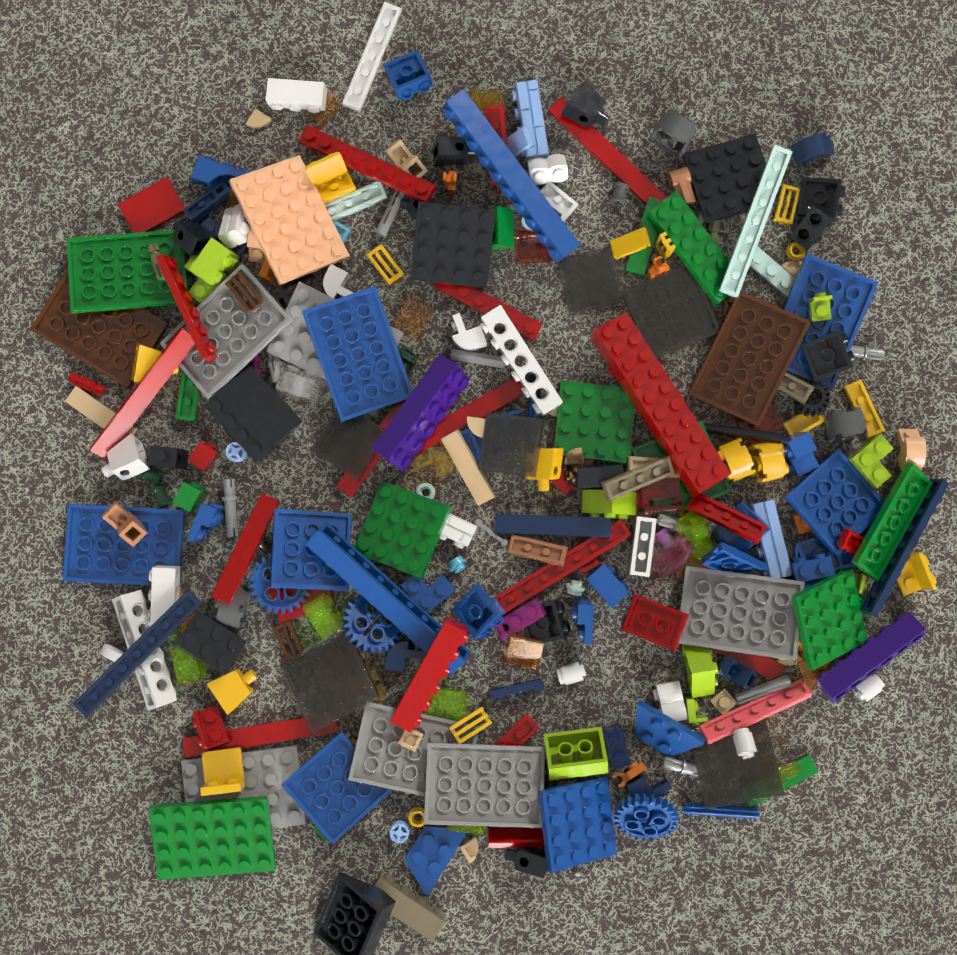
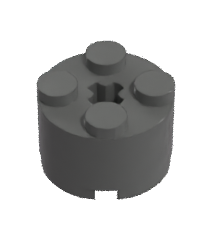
(673, 133)
(845, 426)
(235, 613)

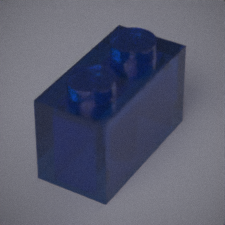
(615, 746)

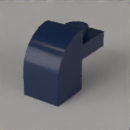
(812, 148)
(398, 655)
(736, 673)
(639, 785)

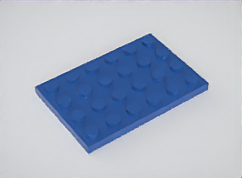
(848, 307)
(358, 353)
(101, 556)

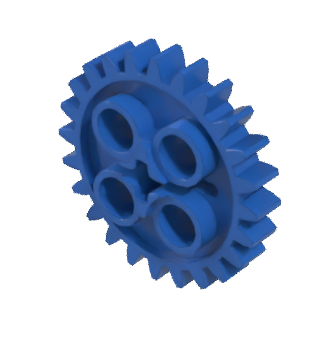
(262, 584)
(359, 612)
(646, 816)

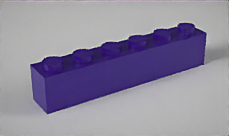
(870, 657)

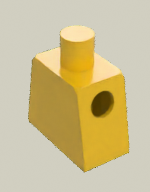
(143, 361)
(548, 467)
(232, 688)

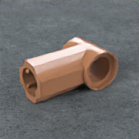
(680, 181)

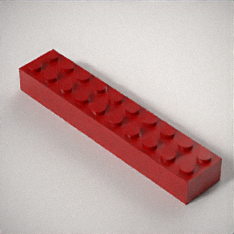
(659, 404)

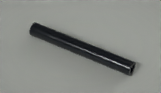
(744, 433)

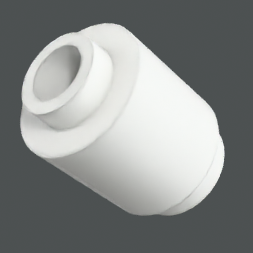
(571, 673)
(869, 688)
(744, 743)

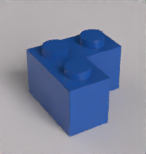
(799, 453)
(427, 596)

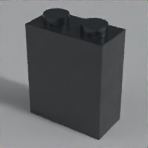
(591, 474)

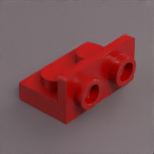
(210, 728)

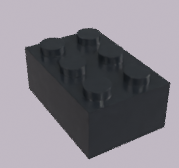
(209, 643)

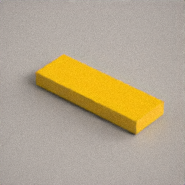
(858, 397)

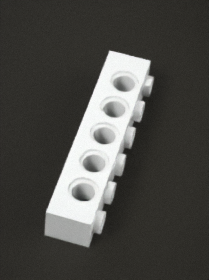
(499, 317)
(146, 677)

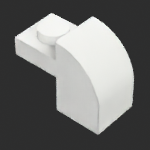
(335, 281)
(467, 340)

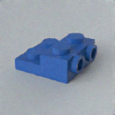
(408, 75)
(208, 516)
(736, 540)
(812, 570)
(479, 612)
(583, 614)

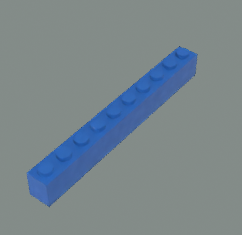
(510, 176)
(379, 590)

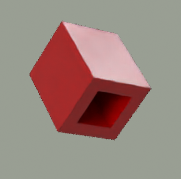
(203, 455)

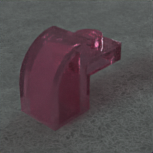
(673, 558)

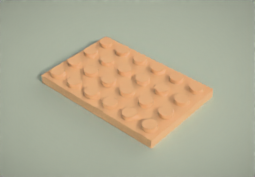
(289, 219)

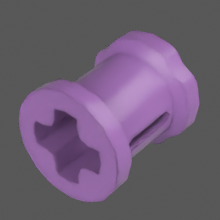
(665, 537)

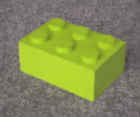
(575, 753)

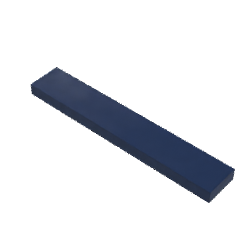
(553, 525)

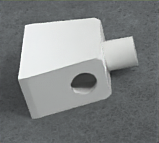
(126, 459)

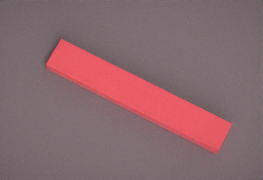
(754, 711)

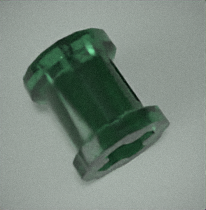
(408, 356)
(152, 476)
(161, 496)

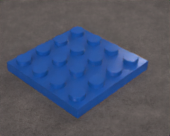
(835, 499)
(293, 561)
(327, 794)
(577, 823)

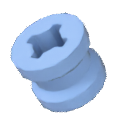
(233, 449)
(399, 836)

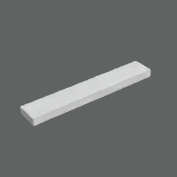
(372, 57)

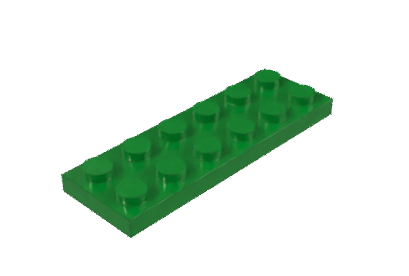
(692, 244)
(892, 521)

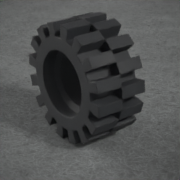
(821, 406)

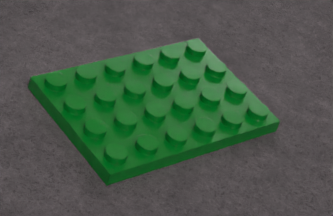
(119, 272)
(212, 837)

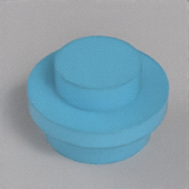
(457, 564)

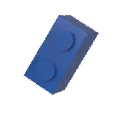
(607, 585)

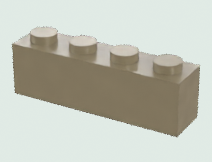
(411, 909)

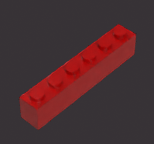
(429, 674)

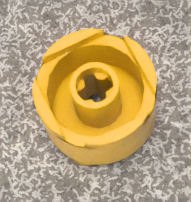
(736, 460)
(768, 461)

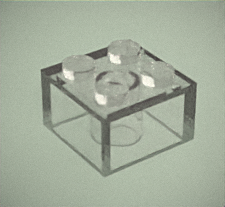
(299, 384)

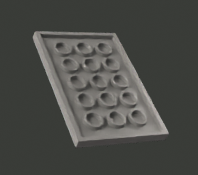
(233, 332)
(294, 341)
(740, 613)
(384, 762)
(263, 776)
(483, 785)

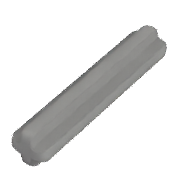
(477, 358)
(763, 689)

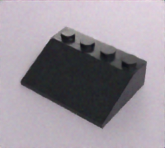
(253, 414)
(354, 916)

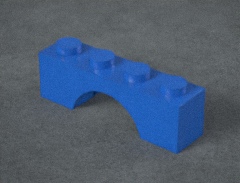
(209, 172)

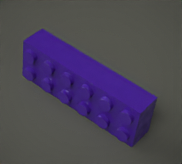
(421, 413)

